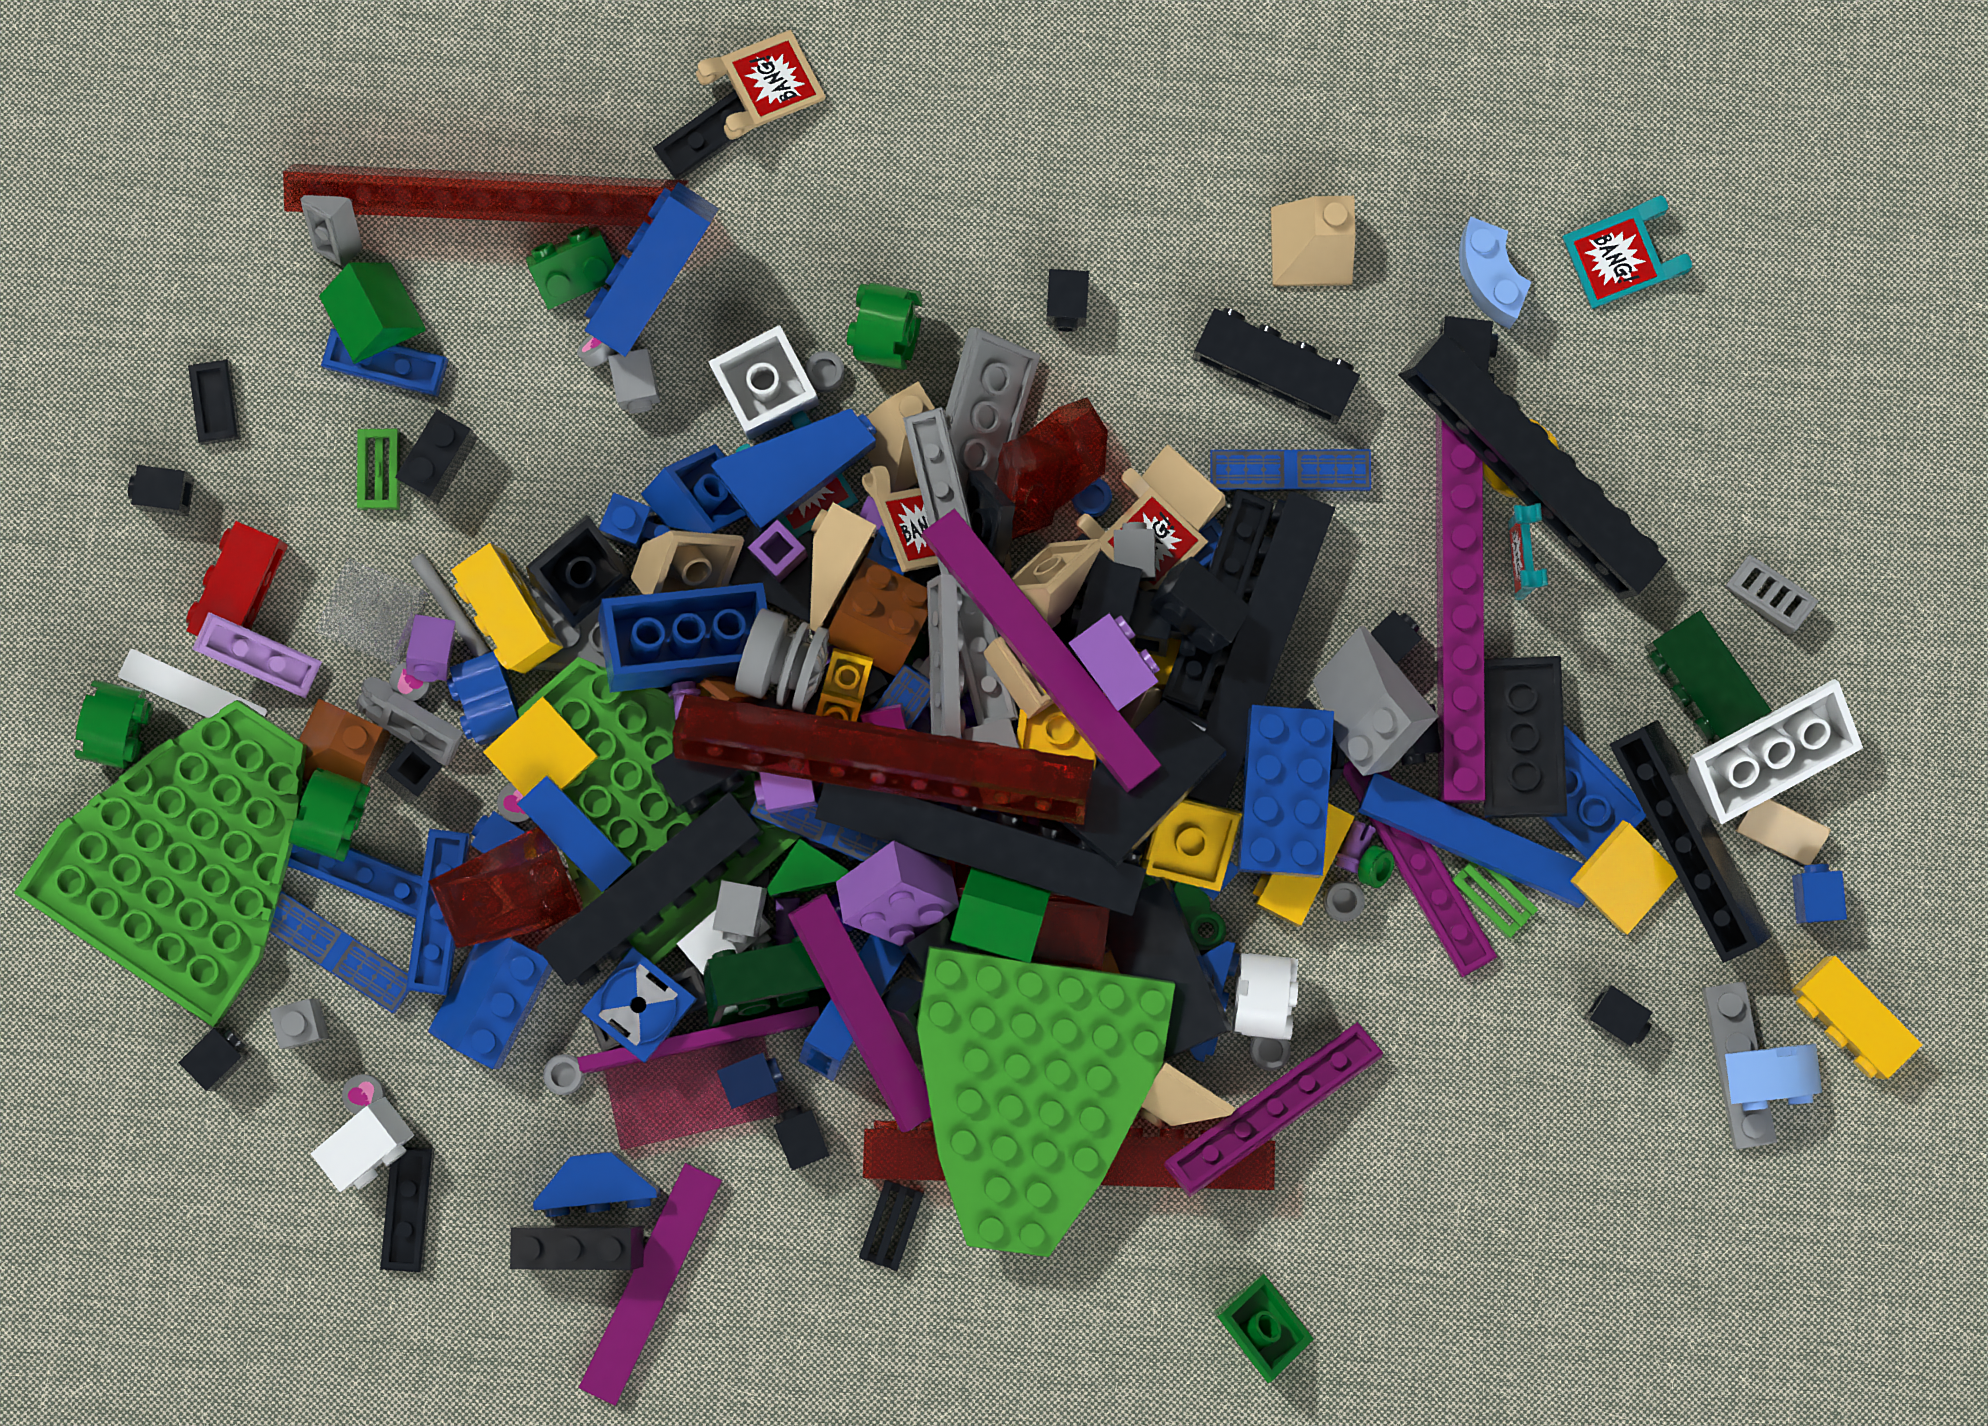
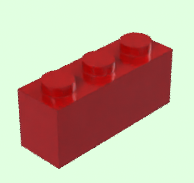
(239, 578)

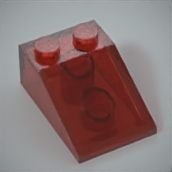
(506, 891)

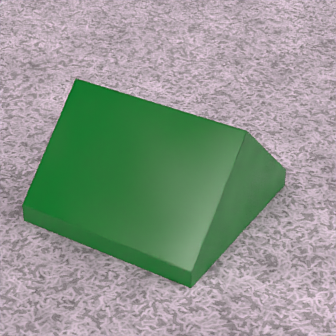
(370, 309)
(805, 872)
(1000, 915)
(1264, 1327)

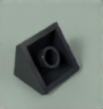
(577, 572)

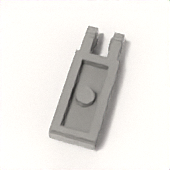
(408, 720)

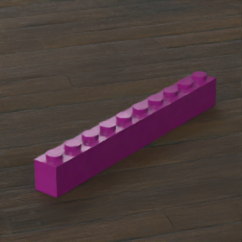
(1459, 619)

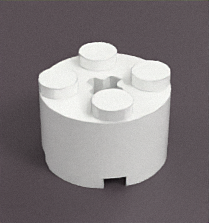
(1265, 996)

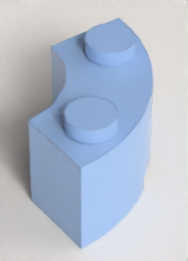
(1489, 274)
(1773, 1075)

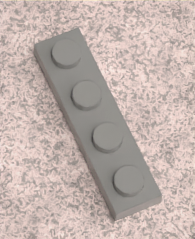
(944, 650)
(1732, 1032)

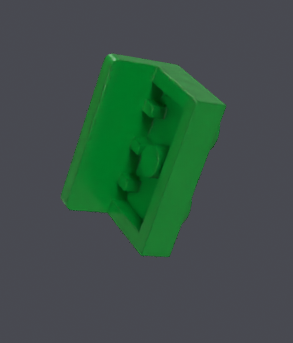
(570, 266)

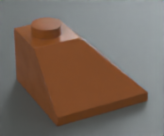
(342, 743)

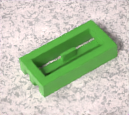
(362, 469)
(1519, 919)

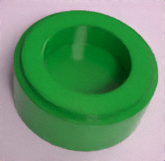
(1375, 866)

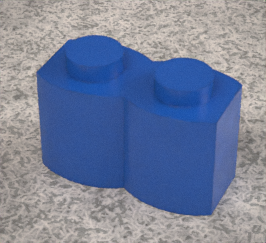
(485, 696)

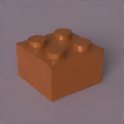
(880, 616)

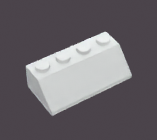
(1774, 753)

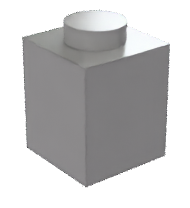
(634, 381)
(1136, 548)
(739, 911)
(299, 1023)

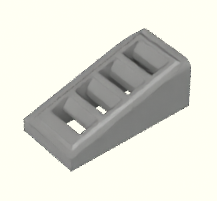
(1779, 582)

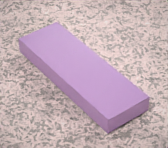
(256, 655)

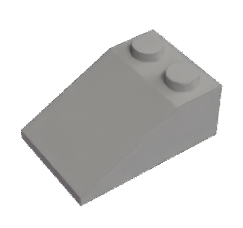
(1372, 703)

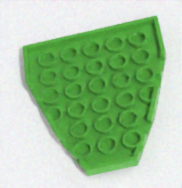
(625, 801)
(182, 859)
(1033, 1086)

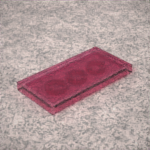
(682, 1094)

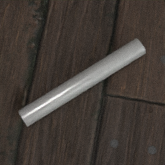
(449, 605)

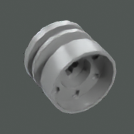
(782, 660)

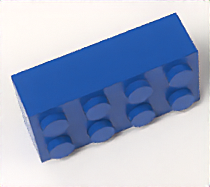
(647, 275)
(677, 635)
(1285, 791)

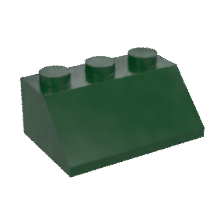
(1706, 678)
(761, 983)

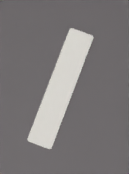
(178, 685)

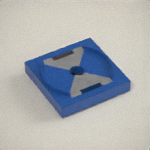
(662, 1008)

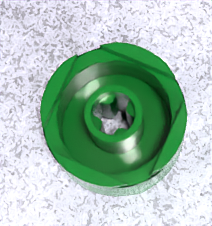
(885, 325)
(112, 725)
(329, 814)

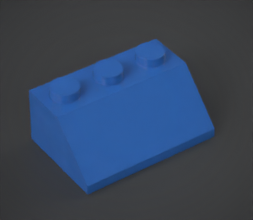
(491, 1000)

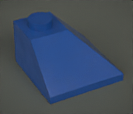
(691, 495)

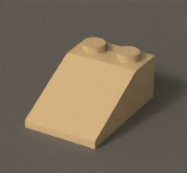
(838, 552)

